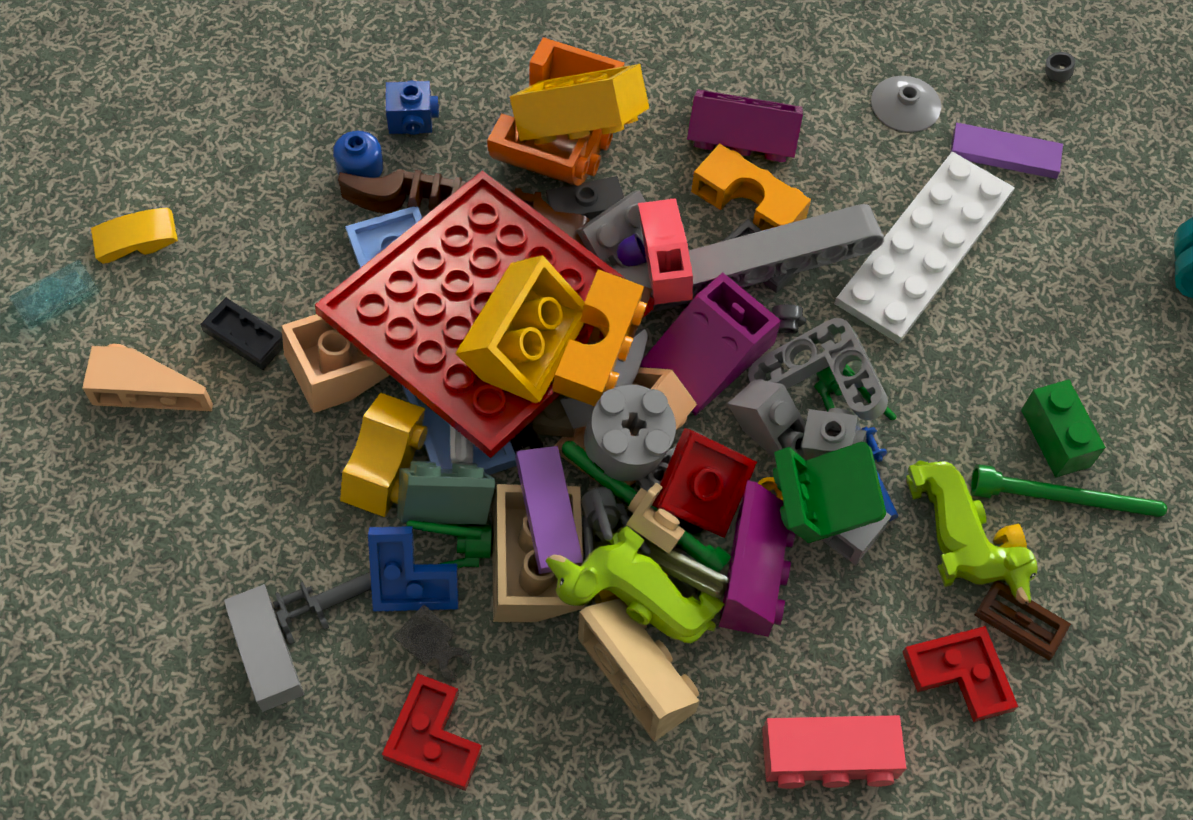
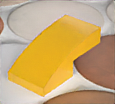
(138, 231)

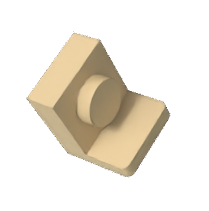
(656, 526)

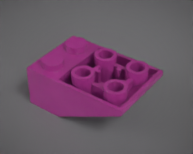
(714, 340)

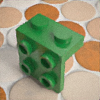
(829, 491)

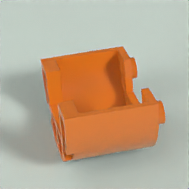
(564, 158)

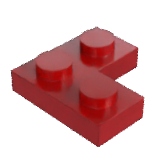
(971, 662)
(420, 738)

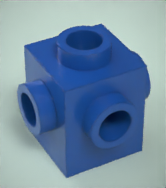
(410, 107)

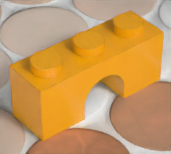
(730, 176)
(589, 369)

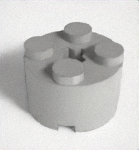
(623, 411)

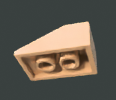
(327, 363)

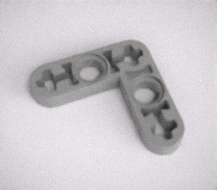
(836, 357)

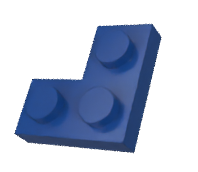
(400, 583)

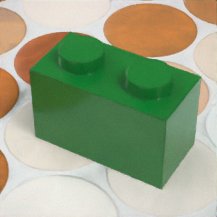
(1062, 428)

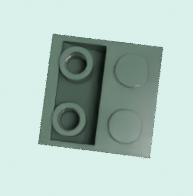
(444, 495)

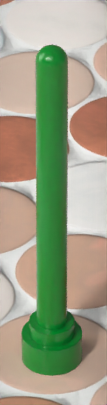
(989, 482)
(707, 556)

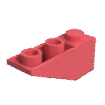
(666, 251)

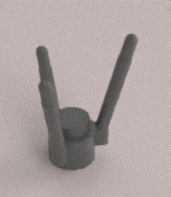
(603, 515)

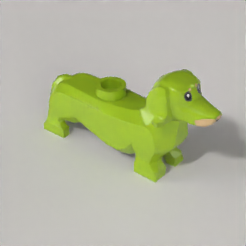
(961, 533)
(639, 584)

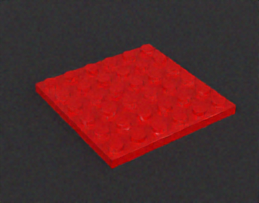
(428, 289)

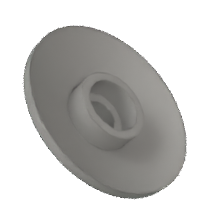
(905, 113)

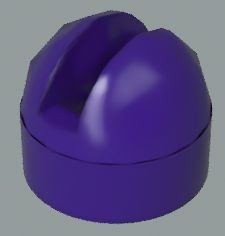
(631, 251)

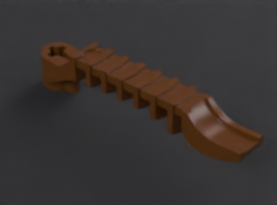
(389, 192)

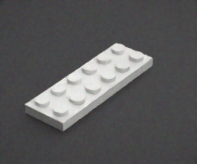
(924, 247)

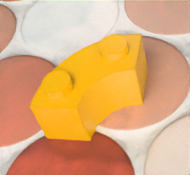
(385, 444)

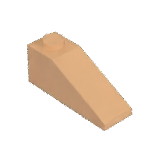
(131, 379)

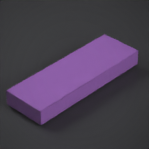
(1007, 150)
(548, 506)

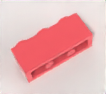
(833, 750)

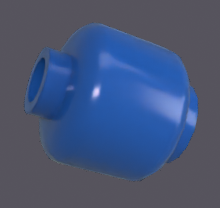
(358, 154)

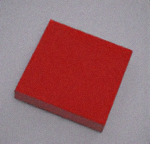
(704, 482)

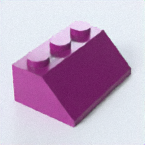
(745, 125)
(757, 564)

